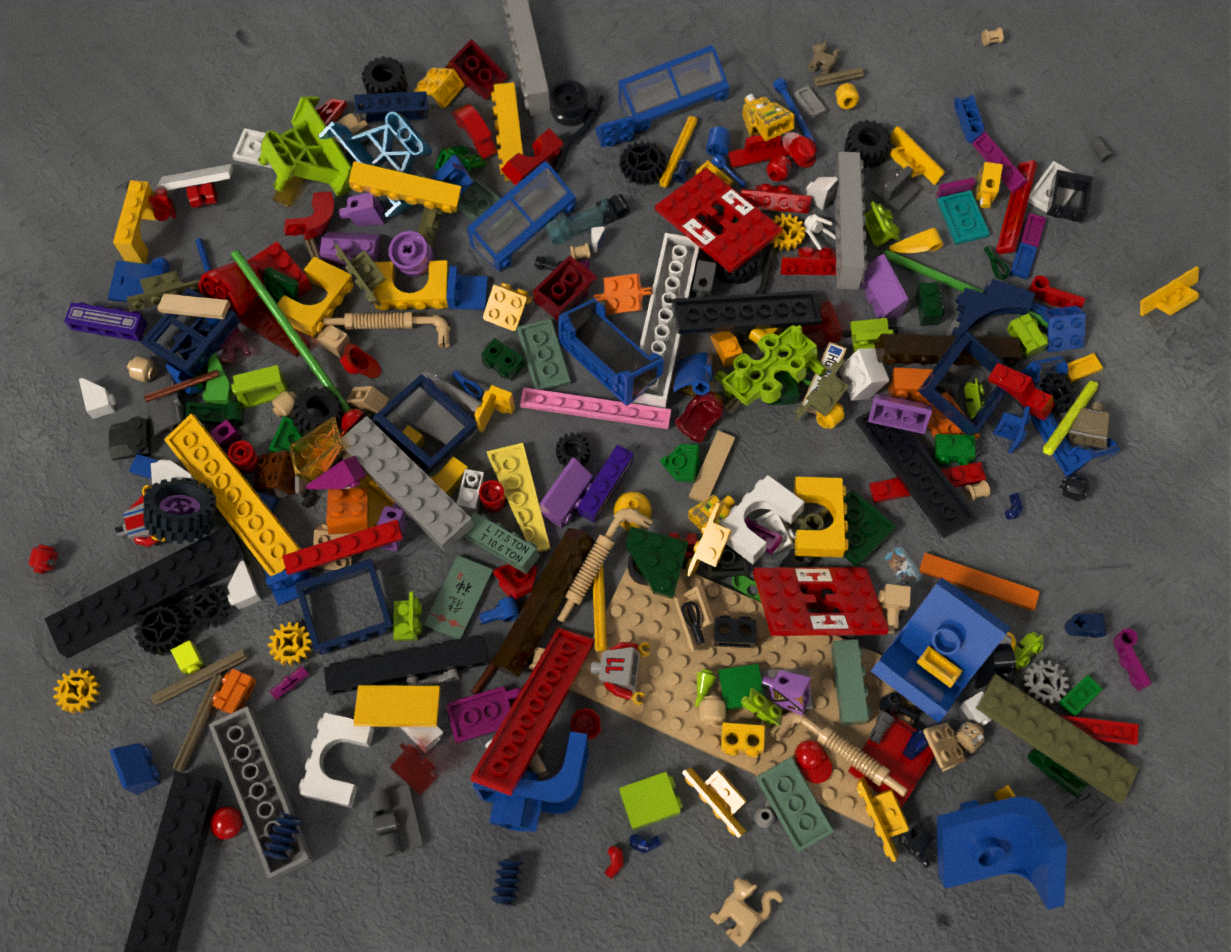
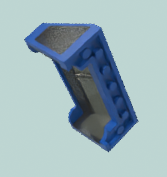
(608, 352)

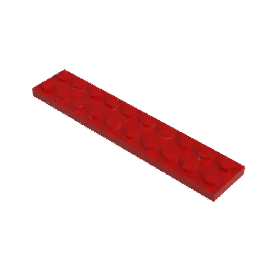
(532, 712)

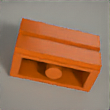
(234, 692)

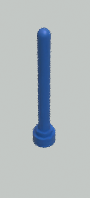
(780, 86)

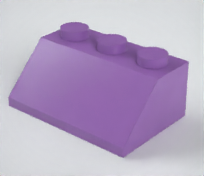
(351, 244)
(884, 289)
(900, 413)
(566, 494)

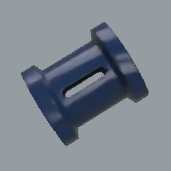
(682, 171)

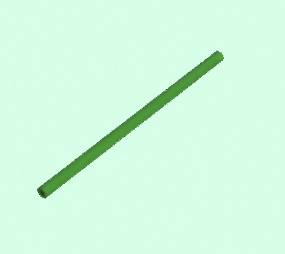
(943, 278)
(288, 328)

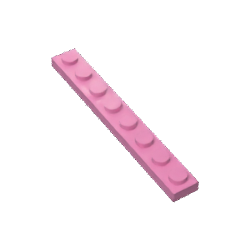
(595, 408)

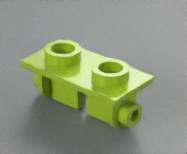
(974, 392)
(1032, 645)
(766, 709)

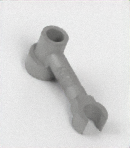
(451, 675)

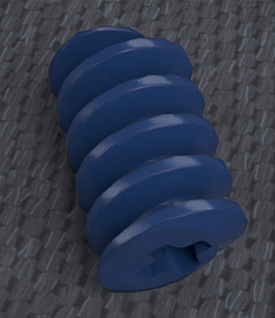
(283, 836)
(507, 882)

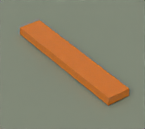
(979, 581)

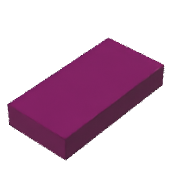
(955, 187)
(1033, 229)

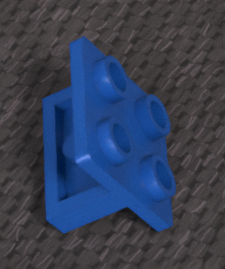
(454, 173)
(1012, 428)
(283, 585)

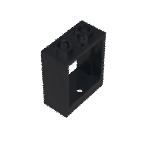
(1081, 183)

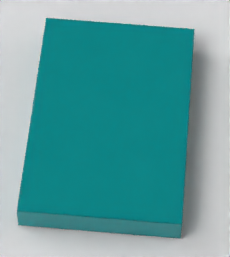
(963, 217)

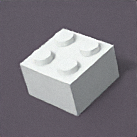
(863, 374)

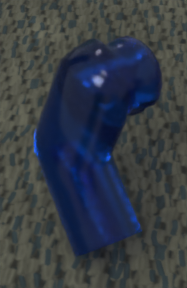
(1016, 508)
(643, 845)

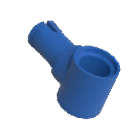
(505, 610)

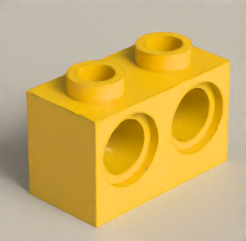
(742, 733)

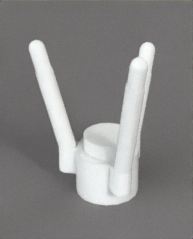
(814, 225)

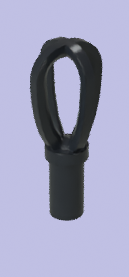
(695, 626)

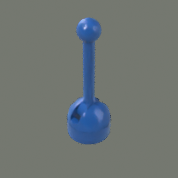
(720, 162)

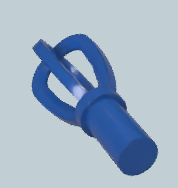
(464, 381)

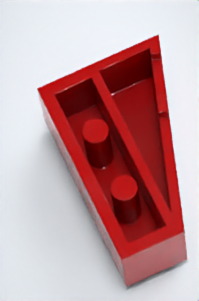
(279, 260)

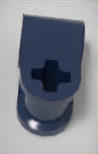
(1087, 625)

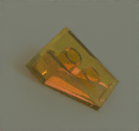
(316, 451)

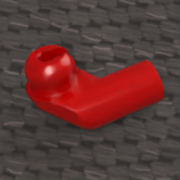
(616, 861)

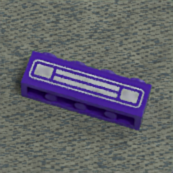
(105, 321)
(605, 483)

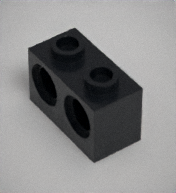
(734, 638)

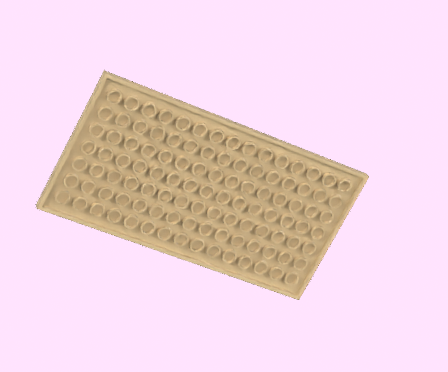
(670, 683)

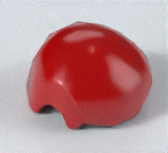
(586, 722)
(226, 822)

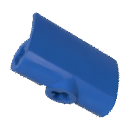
(695, 370)

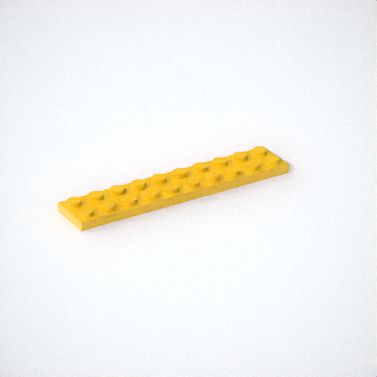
(233, 494)

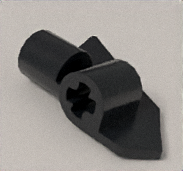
(999, 662)

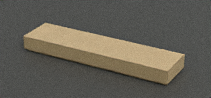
(194, 306)
(712, 466)

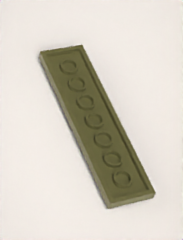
(1057, 738)

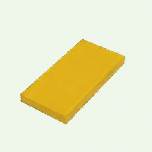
(397, 706)

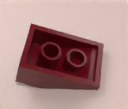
(477, 69)
(563, 287)

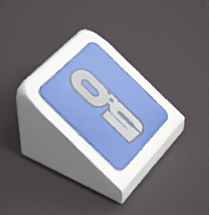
(597, 237)

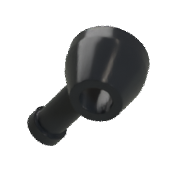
(891, 708)

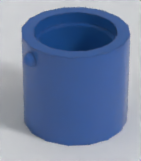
(718, 141)

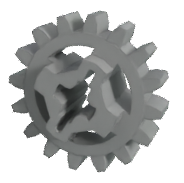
(1051, 691)

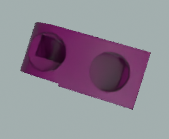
(225, 434)

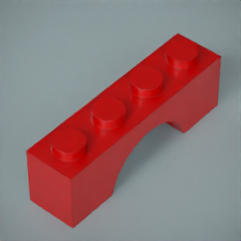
(520, 166)

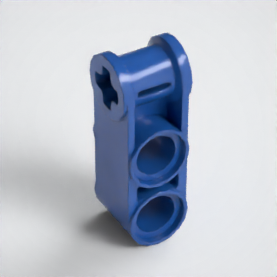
(969, 117)

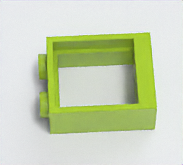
(259, 386)

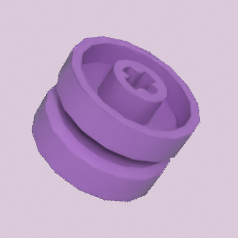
(411, 253)

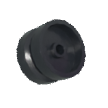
(569, 103)

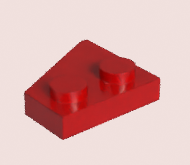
(331, 110)

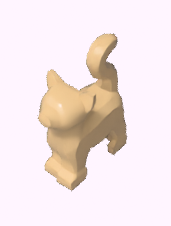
(741, 913)

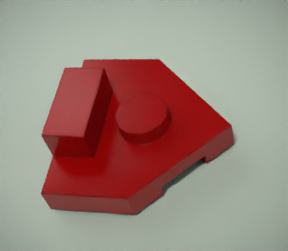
(515, 582)

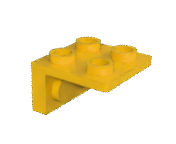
(441, 84)
(492, 399)

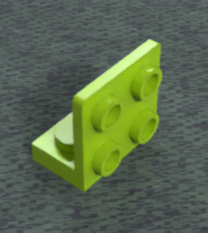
(407, 619)

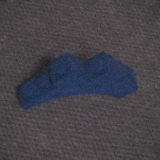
(995, 300)

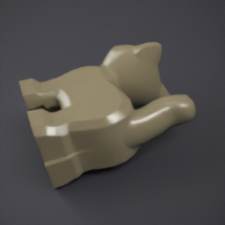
(823, 59)

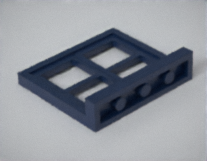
(203, 352)

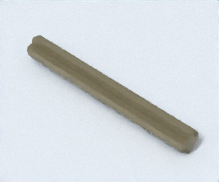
(198, 677)
(198, 724)

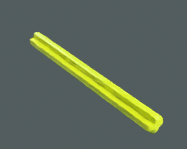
(1067, 422)

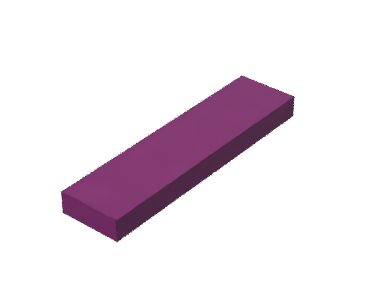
(992, 153)

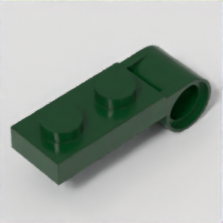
(216, 413)
(1057, 773)

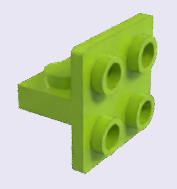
(880, 225)
(866, 332)

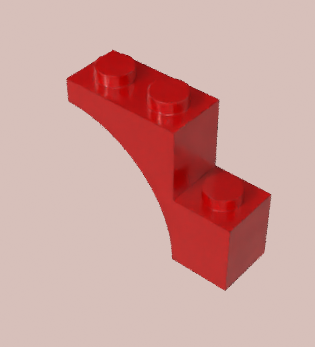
(1023, 390)

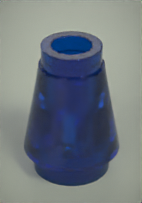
(915, 745)

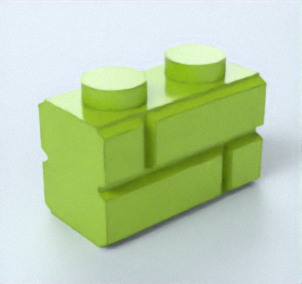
(1029, 335)

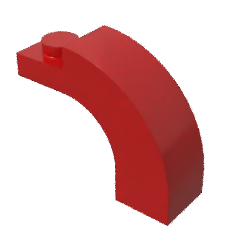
(474, 125)
(317, 222)

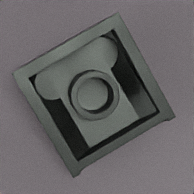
(130, 438)
(730, 565)

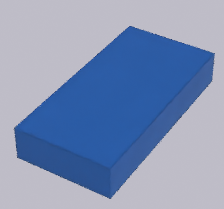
(1023, 260)

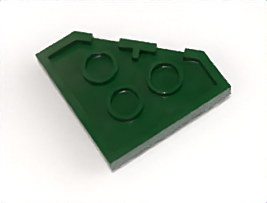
(865, 528)
(657, 559)

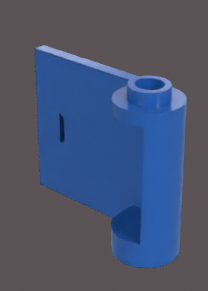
(132, 273)

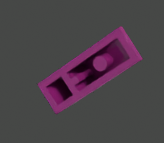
(342, 475)

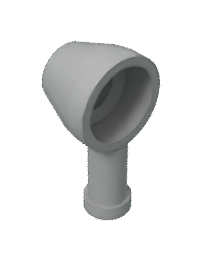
(758, 818)

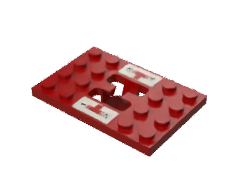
(738, 240)
(787, 606)

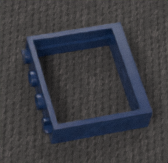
(379, 105)
(987, 359)
(405, 444)
(333, 577)

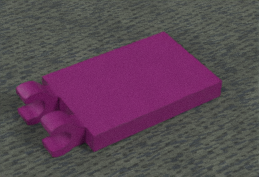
(480, 713)

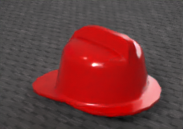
(800, 149)
(359, 362)

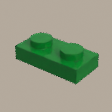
(1080, 695)

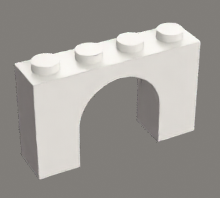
(766, 495)
(332, 731)

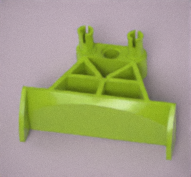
(315, 157)

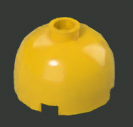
(634, 501)

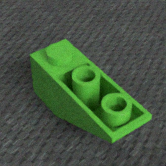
(218, 389)

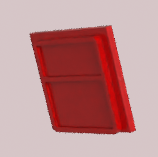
(890, 755)

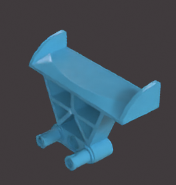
(395, 124)

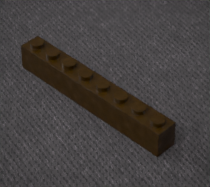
(931, 348)
(543, 602)

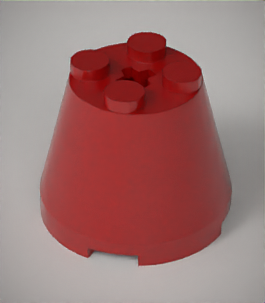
(230, 284)

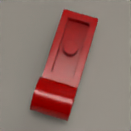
(1053, 296)

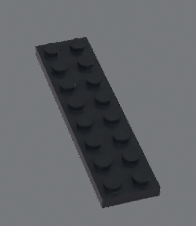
(746, 312)
(919, 476)

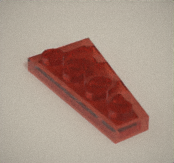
(262, 321)

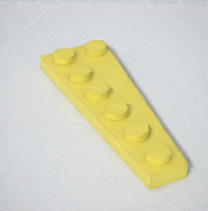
(515, 476)

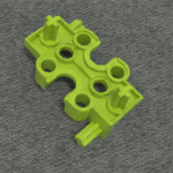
(801, 357)

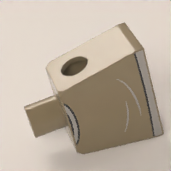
(1091, 427)

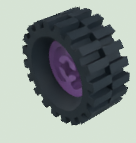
(179, 510)

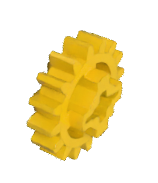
(790, 229)
(285, 649)
(67, 691)

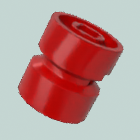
(202, 194)
(243, 456)
(492, 496)

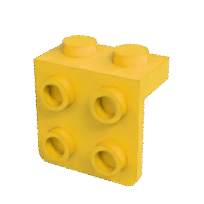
(506, 306)

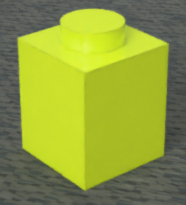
(188, 658)

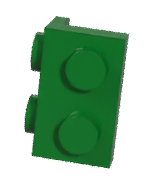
(954, 449)

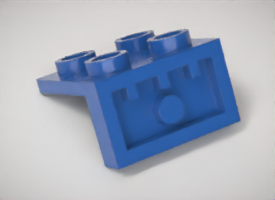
(615, 131)
(466, 291)
(1065, 328)

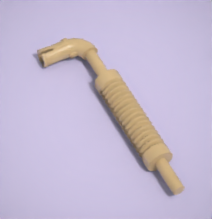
(392, 320)
(597, 556)
(842, 748)

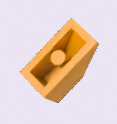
(726, 347)

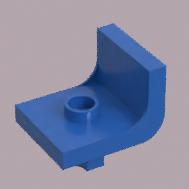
(953, 628)
(531, 797)
(1000, 840)

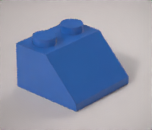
(135, 767)

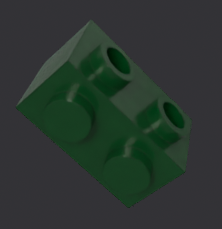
(929, 304)
(502, 359)

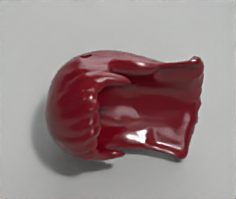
(700, 415)

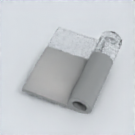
(431, 417)

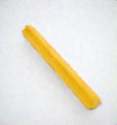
(678, 151)
(599, 611)

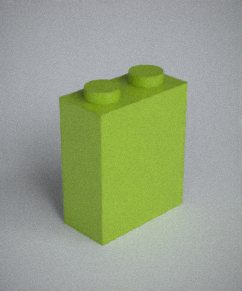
(650, 800)

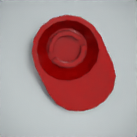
(350, 420)
(813, 761)

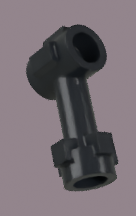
(541, 263)

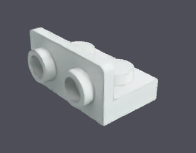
(779, 525)

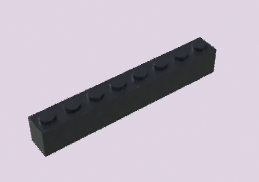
(400, 665)

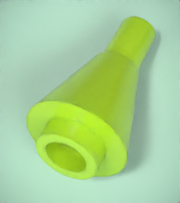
(704, 682)

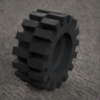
(570, 440)

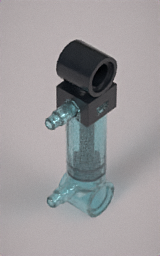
(604, 213)

